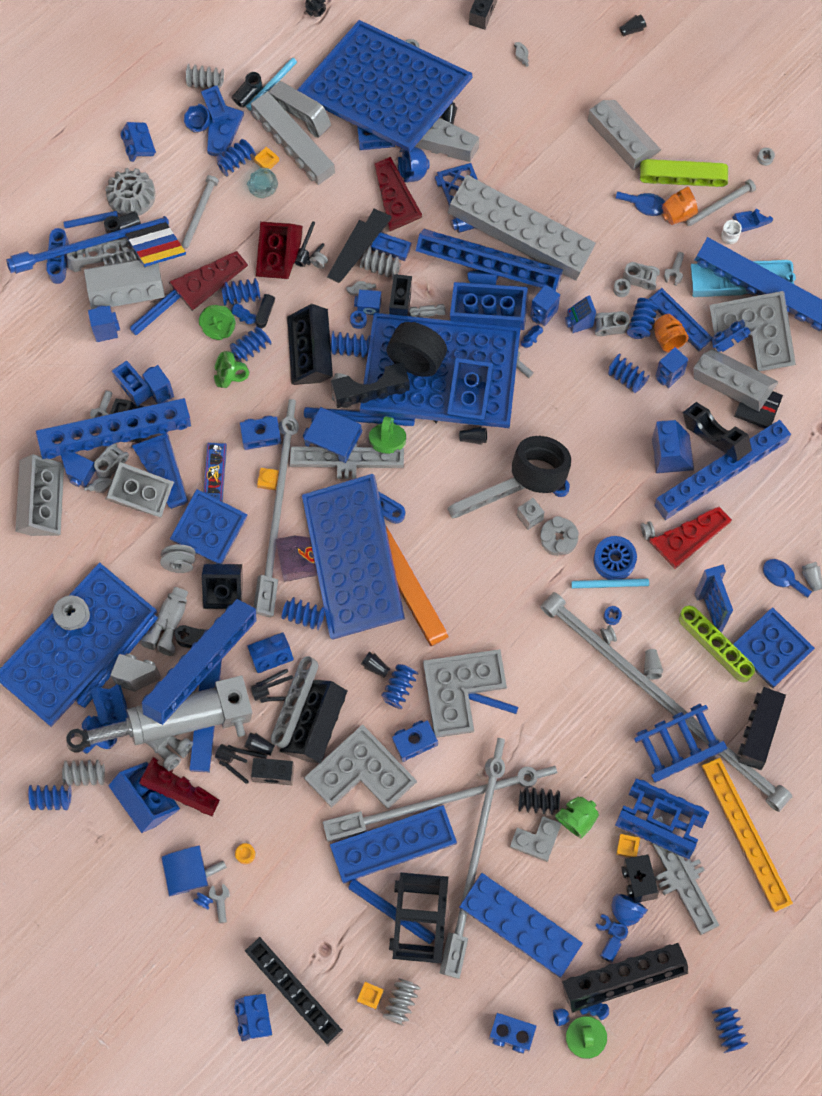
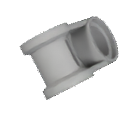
(642, 275)
(610, 323)
(111, 459)

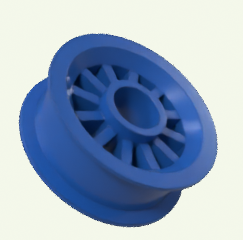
(626, 546)

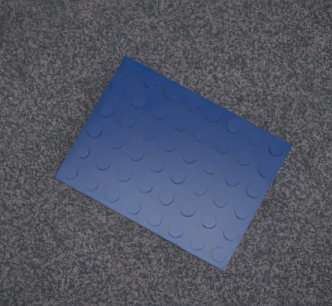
(385, 85)
(430, 395)

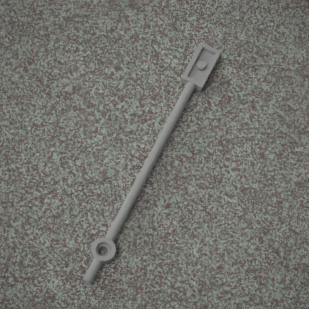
(266, 585)
(355, 823)
(456, 943)

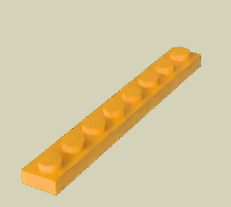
(747, 835)

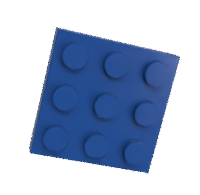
(209, 527)
(773, 647)

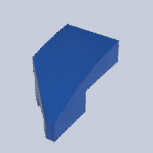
(752, 220)

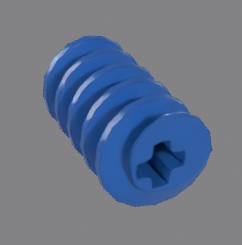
(234, 156)
(240, 291)
(642, 319)
(249, 344)
(350, 344)
(627, 374)
(304, 613)
(398, 685)
(49, 798)
(730, 1029)

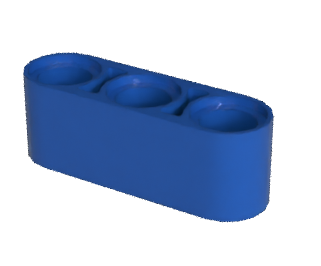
(59, 263)

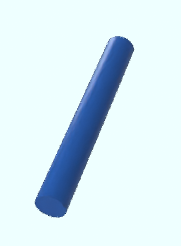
(88, 220)
(493, 703)

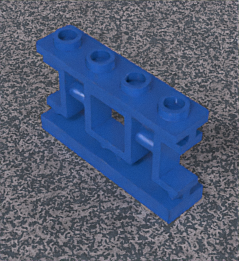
(656, 831)

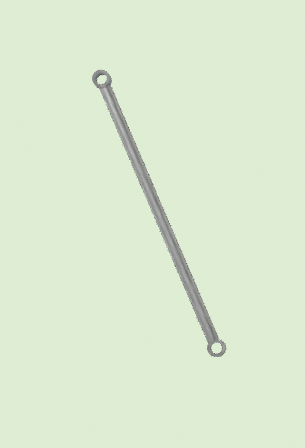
(554, 605)

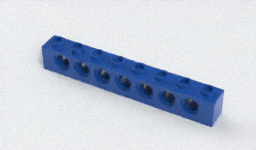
(488, 259)
(104, 425)
(721, 471)

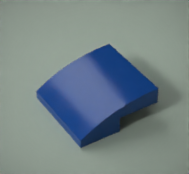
(184, 870)

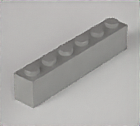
(292, 138)

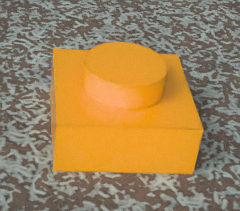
(266, 158)
(268, 478)
(628, 846)
(370, 995)

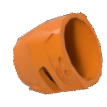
(680, 206)
(670, 332)

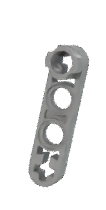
(76, 261)

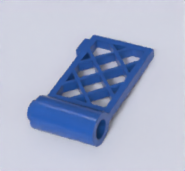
(457, 224)

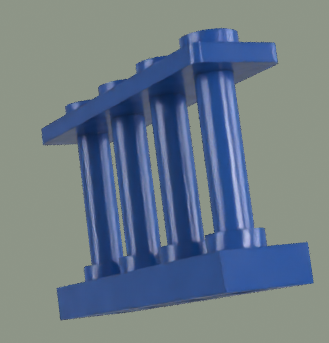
(678, 762)

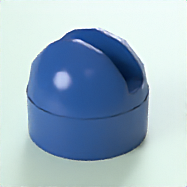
(561, 1016)

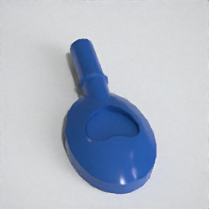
(646, 203)
(783, 576)

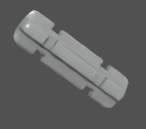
(426, 311)

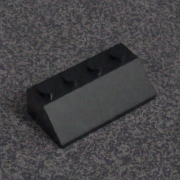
(309, 345)
(316, 721)

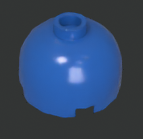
(413, 164)

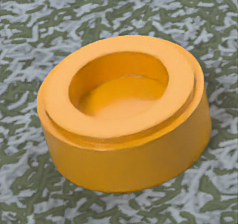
(245, 853)

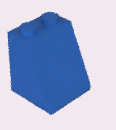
(671, 447)

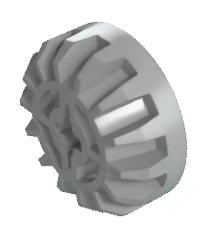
(133, 195)

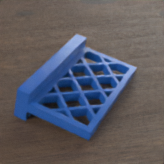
(715, 596)

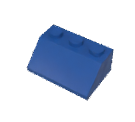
(142, 804)

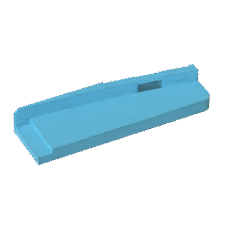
(708, 284)

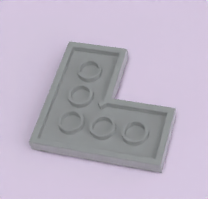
(768, 323)
(451, 681)
(363, 760)

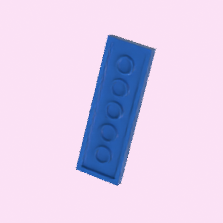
(393, 844)
(520, 925)

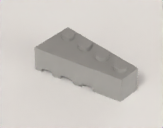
(450, 140)

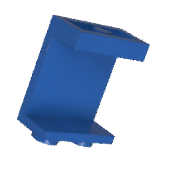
(333, 433)

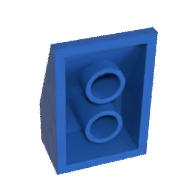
(470, 388)

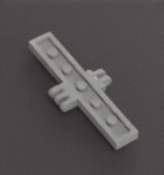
(359, 458)
(681, 876)

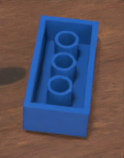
(489, 304)

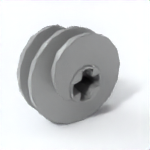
(178, 558)
(65, 606)

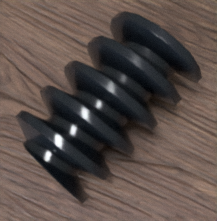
(539, 800)

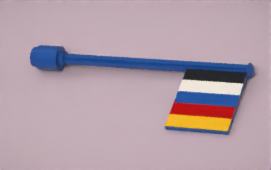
(151, 242)

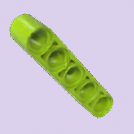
(684, 173)
(718, 653)

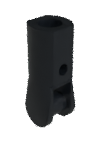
(265, 310)

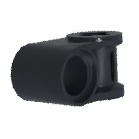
(193, 635)

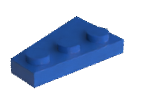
(223, 132)

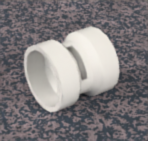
(731, 232)

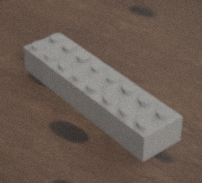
(521, 227)

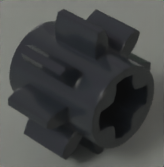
(315, 7)

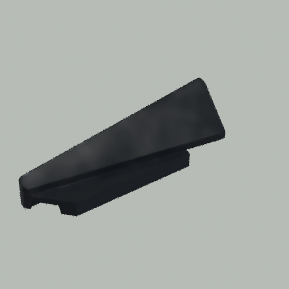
(358, 243)

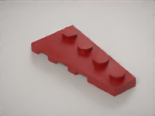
(688, 538)

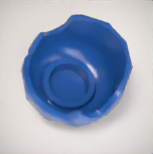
(197, 118)

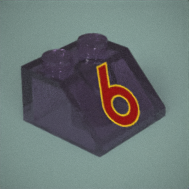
(296, 557)

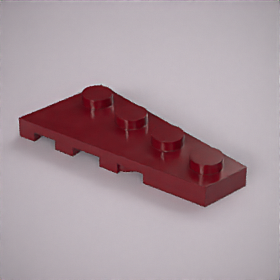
(395, 195)
(204, 282)
(177, 788)

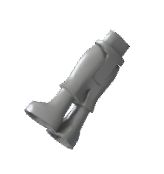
(167, 620)
(171, 760)

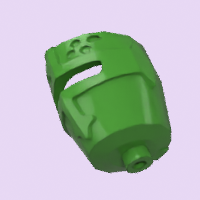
(578, 816)

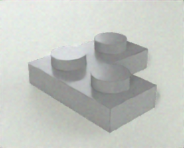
(539, 844)

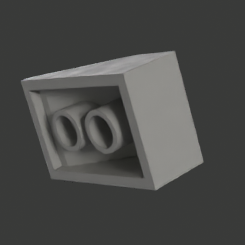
(139, 490)

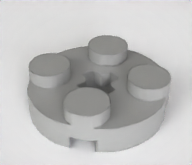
(560, 546)

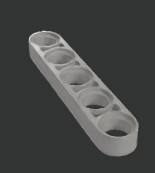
(485, 497)
(293, 693)

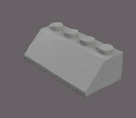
(622, 133)
(123, 284)
(734, 379)
(39, 496)

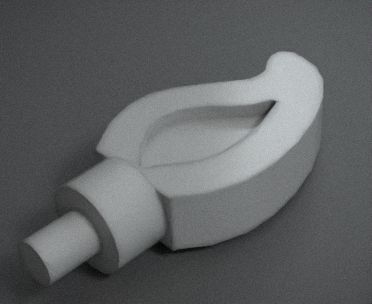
(521, 53)
(354, 290)
(99, 485)

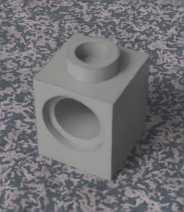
(530, 513)

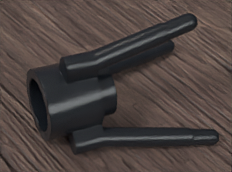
(303, 255)
(261, 689)
(228, 753)

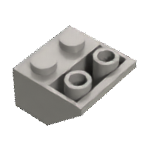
(133, 673)

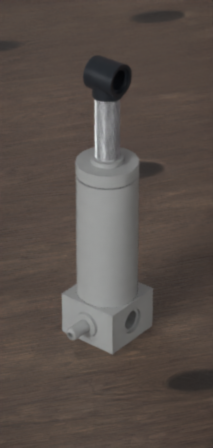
(197, 712)

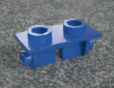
(722, 339)

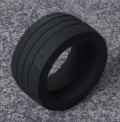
(418, 348)
(537, 478)

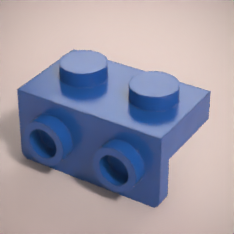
(137, 140)
(270, 652)
(110, 705)
(253, 1017)

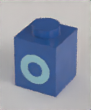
(368, 301)

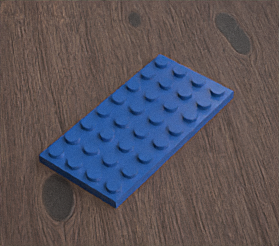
(353, 557)
(61, 663)

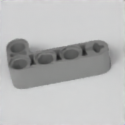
(302, 107)

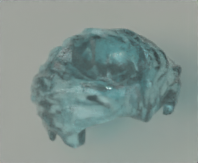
(262, 183)

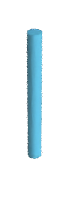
(286, 68)
(610, 583)

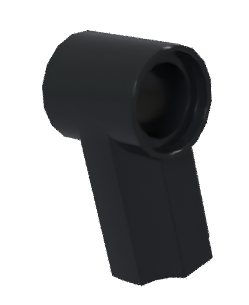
(248, 90)
(121, 222)

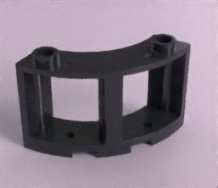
(425, 885)

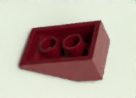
(277, 249)

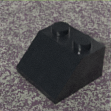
(221, 585)

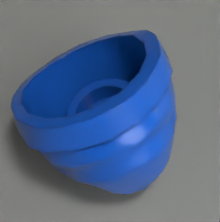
(626, 910)

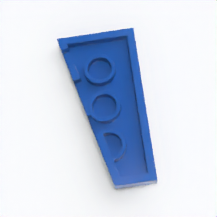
(160, 460)

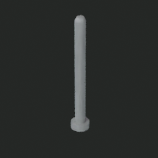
(211, 182)
(749, 186)

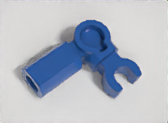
(613, 945)

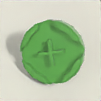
(217, 322)
(226, 369)
(387, 436)
(586, 1037)

